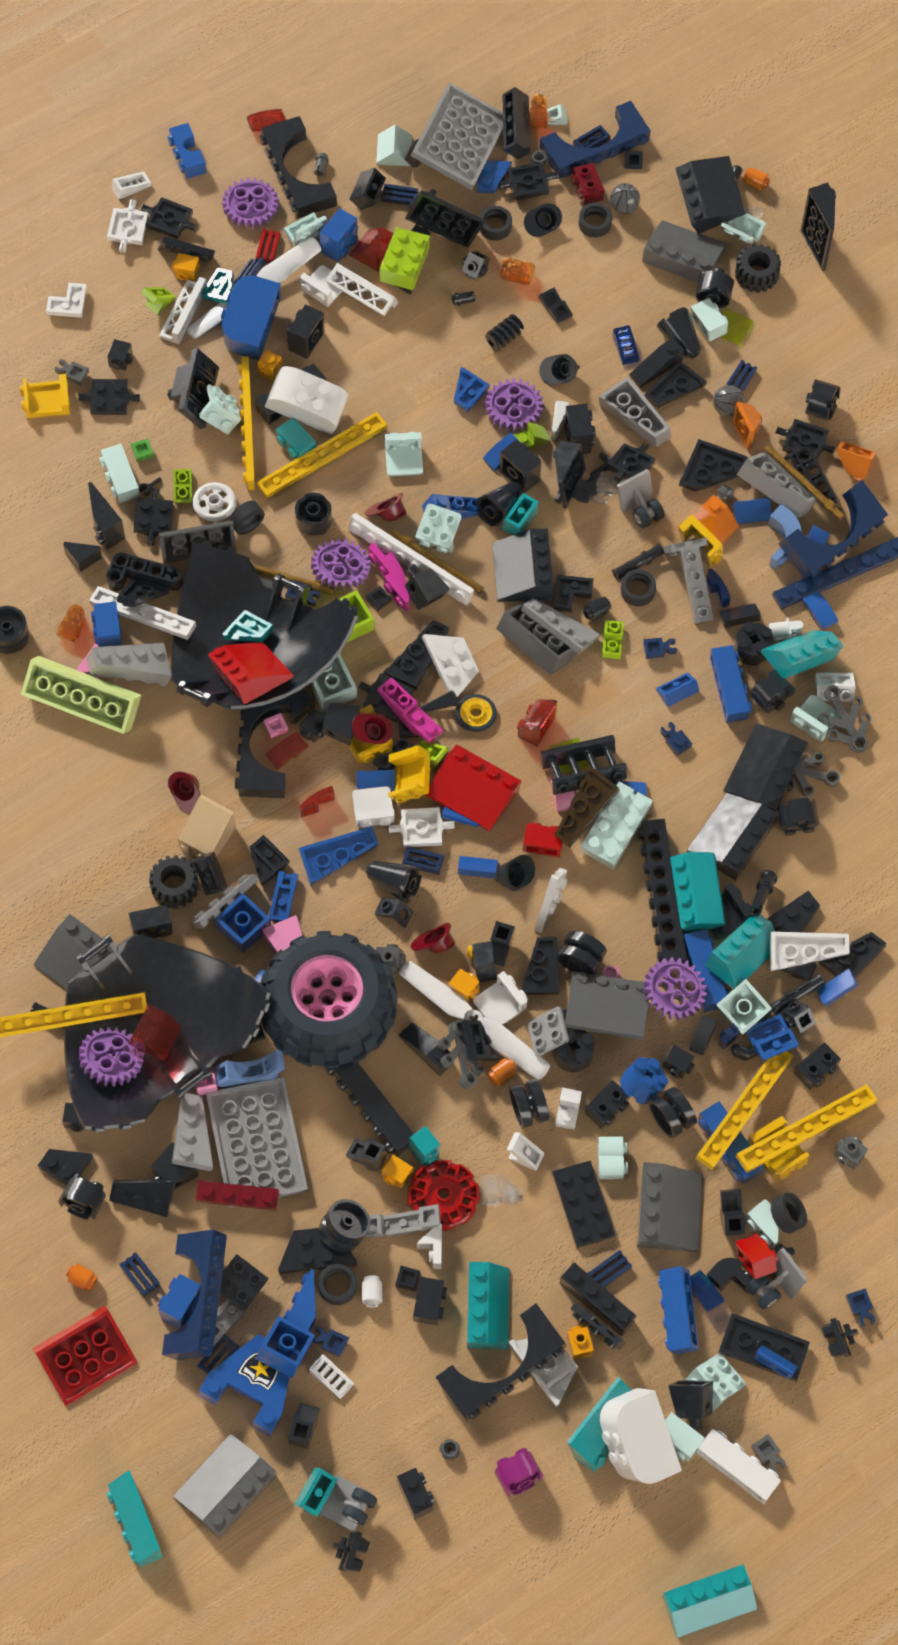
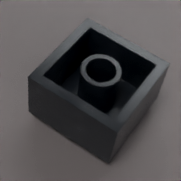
(305, 331)
(579, 427)
(520, 465)

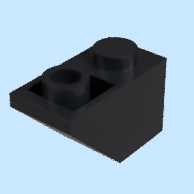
(303, 1425)

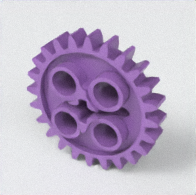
(246, 208)
(514, 404)
(340, 564)
(664, 1000)
(110, 1056)

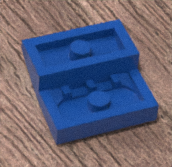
(771, 1037)

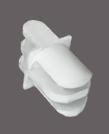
(786, 629)

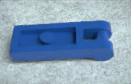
(283, 897)

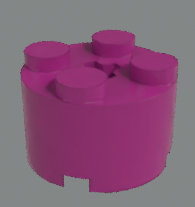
(518, 1472)

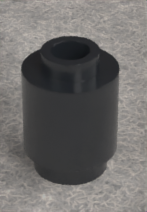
(597, 608)

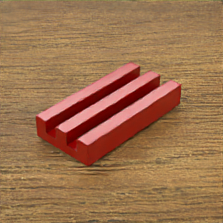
(270, 234)

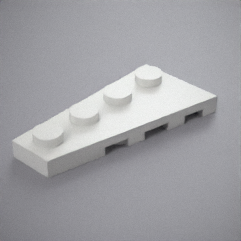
(798, 948)

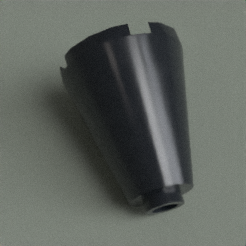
(681, 328)
(498, 503)
(395, 878)

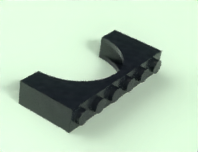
(303, 197)
(253, 777)
(473, 1396)

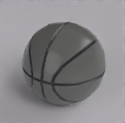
(625, 198)
(726, 399)

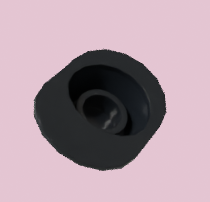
(542, 220)
(558, 369)
(516, 873)

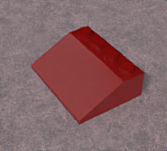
(249, 669)
(473, 787)
(85, 1355)

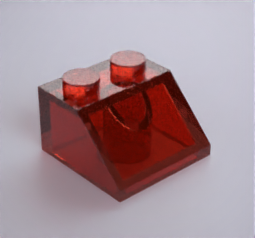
(372, 247)
(538, 721)
(155, 1033)

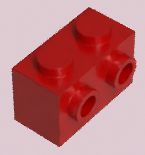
(541, 840)
(756, 1256)

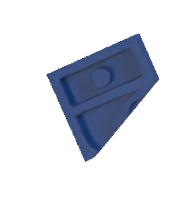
(491, 175)
(469, 390)

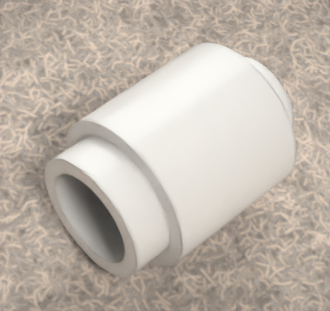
(372, 1291)

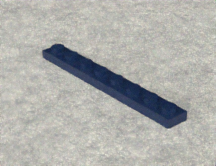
(837, 574)

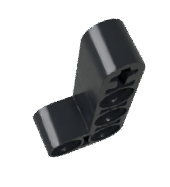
(809, 464)
(168, 576)

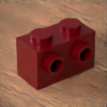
(587, 184)

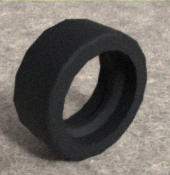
(500, 212)
(595, 231)
(247, 517)
(643, 576)
(702, 1035)
(796, 1209)
(337, 1300)

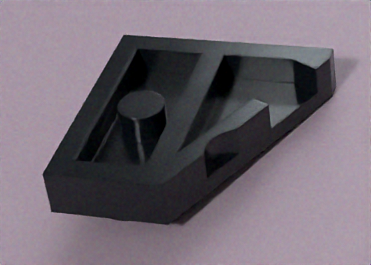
(267, 859)
(64, 1164)

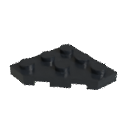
(710, 466)

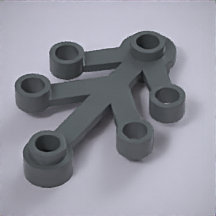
(846, 722)
(803, 770)
(468, 1078)

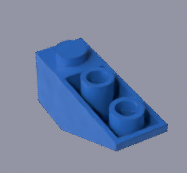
(461, 505)
(304, 1310)

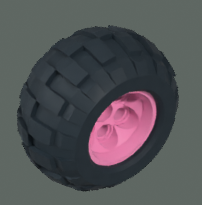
(325, 961)

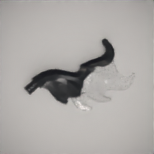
(597, 486)

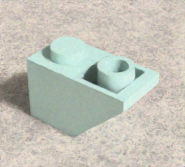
(762, 1222)

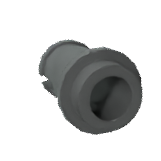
(321, 160)

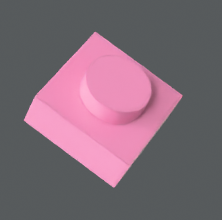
(275, 725)

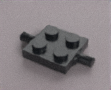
(528, 181)
(169, 218)
(109, 397)
(805, 435)
(630, 461)
(153, 516)
(376, 700)

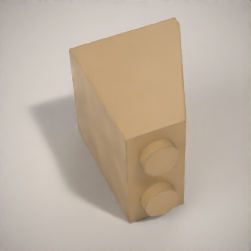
(207, 828)

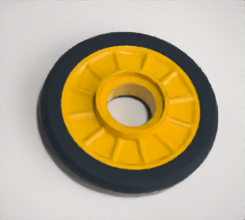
(473, 723)

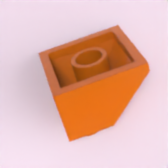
(747, 423)
(855, 459)
(717, 518)

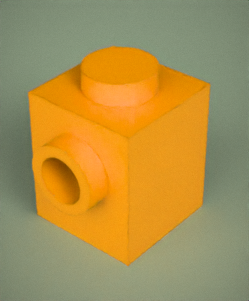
(186, 267)
(269, 365)
(465, 985)
(396, 1172)
(580, 1342)

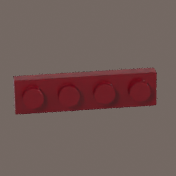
(237, 1195)

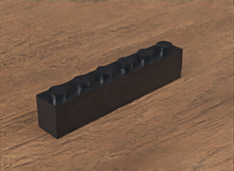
(373, 1106)

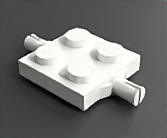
(127, 226)
(421, 827)

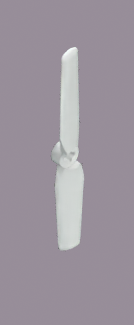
(275, 271)
(455, 1005)

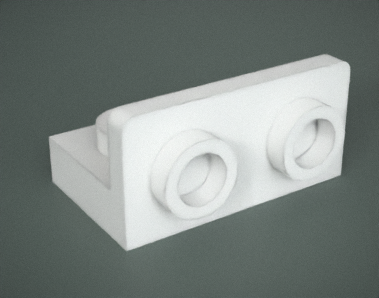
(844, 681)

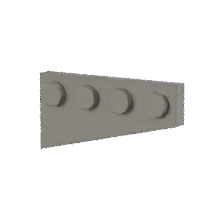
(561, 626)
(216, 905)
(191, 1137)

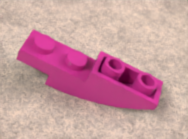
(393, 575)
(408, 712)

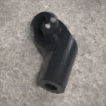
(742, 1052)

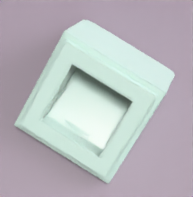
(557, 115)

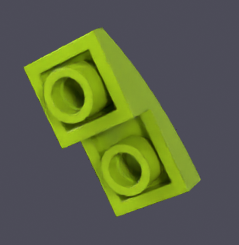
(182, 485)
(612, 639)

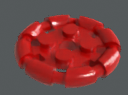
(445, 1182)

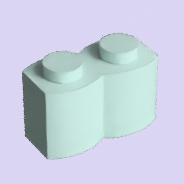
(611, 1159)

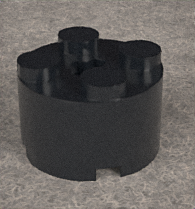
(715, 286)
(822, 400)
(313, 514)
(750, 641)
(772, 692)
(798, 816)
(580, 1058)
(82, 1197)

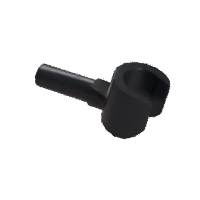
(148, 486)

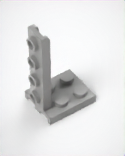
(694, 577)

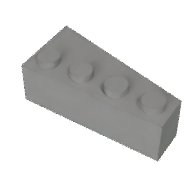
(635, 411)
(778, 484)
(131, 662)

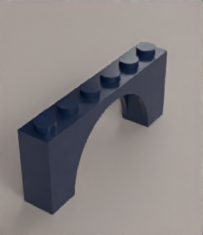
(564, 156)
(864, 514)
(197, 1335)

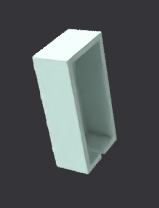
(616, 826)

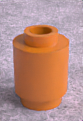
(756, 179)
(502, 1072)
(81, 1277)

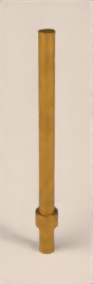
(829, 505)
(406, 540)
(314, 585)

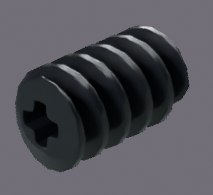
(504, 331)

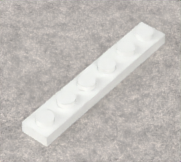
(147, 615)

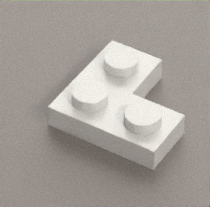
(68, 306)

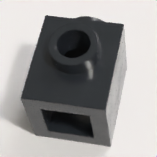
(120, 355)
(310, 729)
(678, 1062)
(70, 1118)

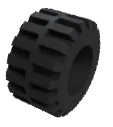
(761, 257)
(169, 868)

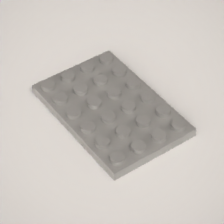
(459, 136)
(257, 1137)

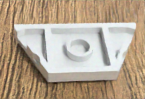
(452, 661)
(552, 896)
(552, 1378)

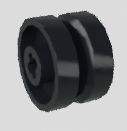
(13, 630)
(581, 953)
(529, 1103)
(672, 1112)
(344, 1225)

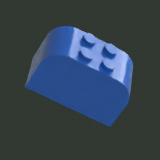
(250, 315)

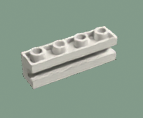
(738, 1466)

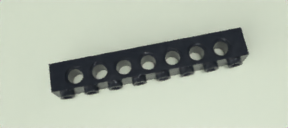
(657, 830)

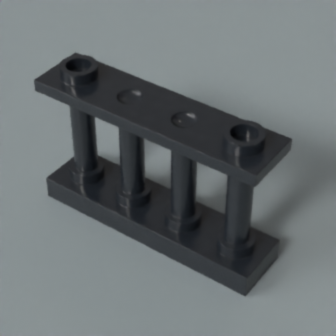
(577, 752)

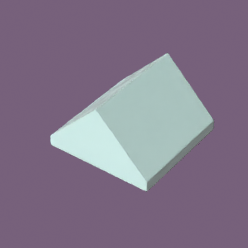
(393, 146)
(743, 1006)

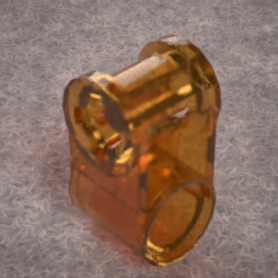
(538, 112)
(519, 271)
(72, 623)

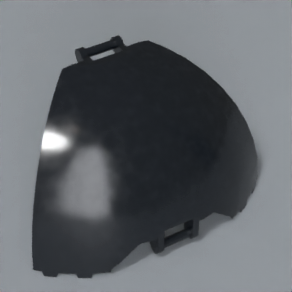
(215, 593)
(204, 995)

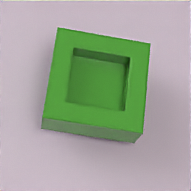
(142, 450)

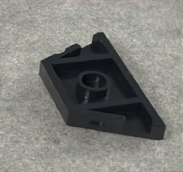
(309, 1252)

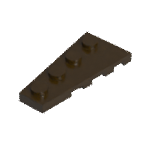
(592, 797)

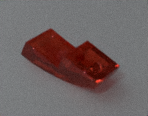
(265, 118)
(286, 749)
(311, 804)

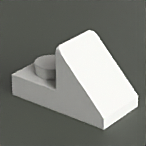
(568, 1108)
(524, 1152)
(433, 1241)

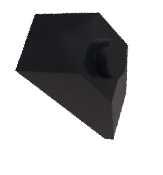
(658, 363)
(425, 1047)

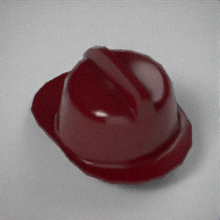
(388, 509)
(372, 728)
(184, 790)
(435, 940)

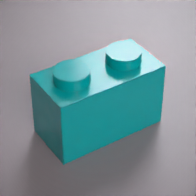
(294, 439)
(520, 515)
(424, 1146)
(316, 1491)

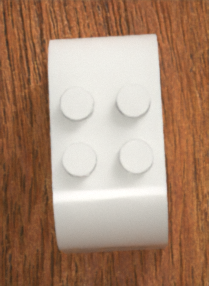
(307, 399)
(638, 1437)

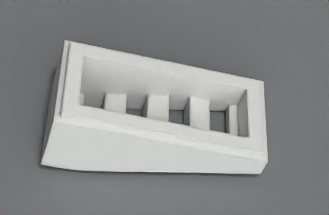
(122, 191)
(558, 420)
(326, 1382)

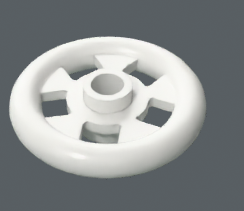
(216, 488)

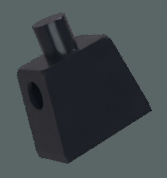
(425, 586)
(338, 721)
(165, 1169)
(692, 1400)

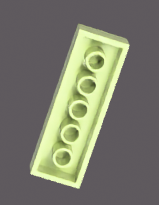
(81, 694)

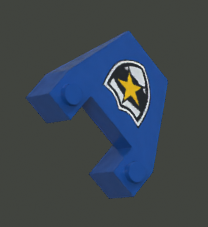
(252, 1380)

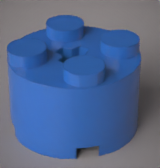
(643, 1080)

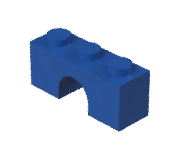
(191, 162)

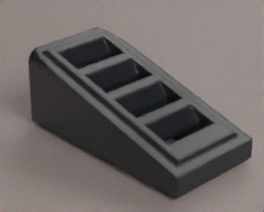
(446, 700)

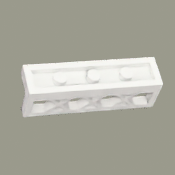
(363, 286)
(186, 314)

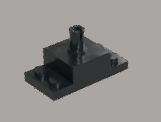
(190, 386)

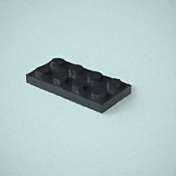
(583, 1204)
(746, 1336)

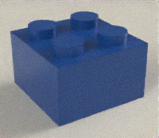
(339, 235)
(106, 624)
(242, 922)
(180, 1301)
(285, 1347)

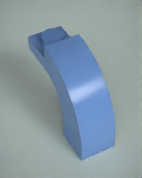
(784, 523)
(236, 1074)

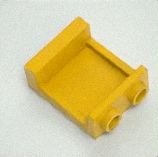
(45, 398)
(694, 527)
(365, 751)
(411, 773)
(786, 1162)

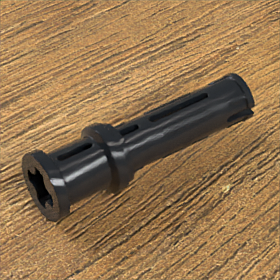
(764, 888)

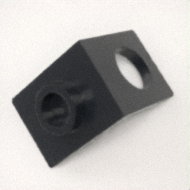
(391, 908)

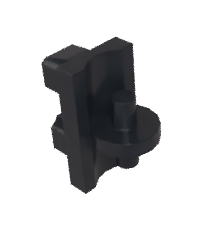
(835, 1329)
(347, 1552)

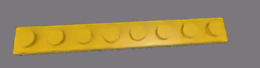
(246, 429)
(321, 455)
(72, 1014)
(743, 1109)
(806, 1128)

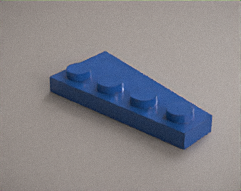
(331, 854)

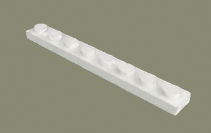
(407, 556)

